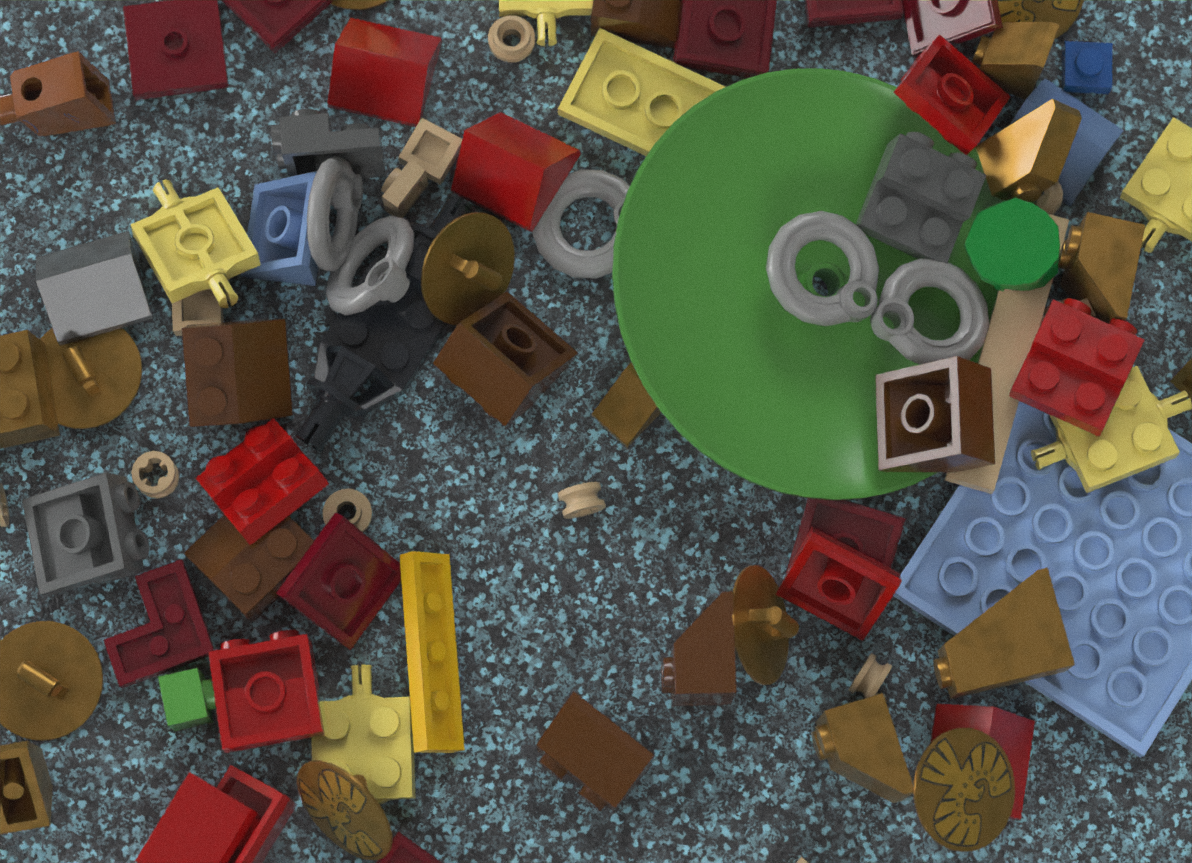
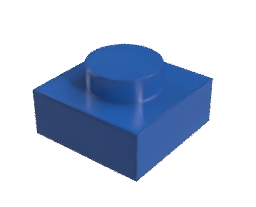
(1087, 67)

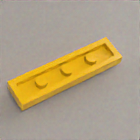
(431, 652)

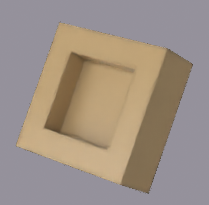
(432, 149)
(403, 188)
(196, 309)

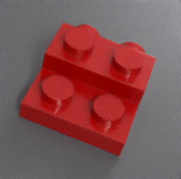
(951, 94)
(1077, 365)
(261, 480)
(266, 691)

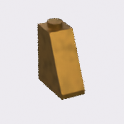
(1008, 643)

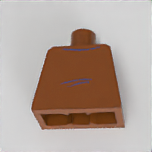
(59, 97)

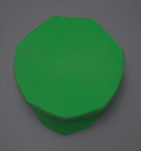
(1014, 246)

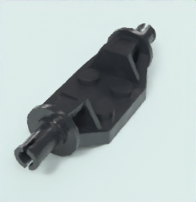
(378, 344)

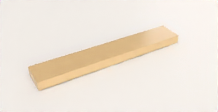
(1006, 345)

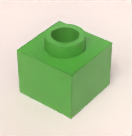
(187, 699)

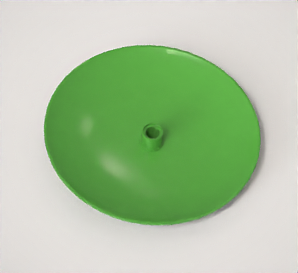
(694, 296)

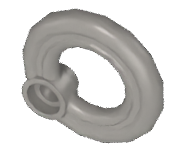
(337, 187)
(548, 233)
(861, 259)
(385, 279)
(905, 338)

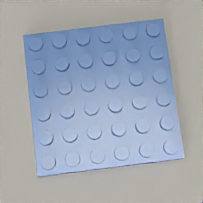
(1114, 566)

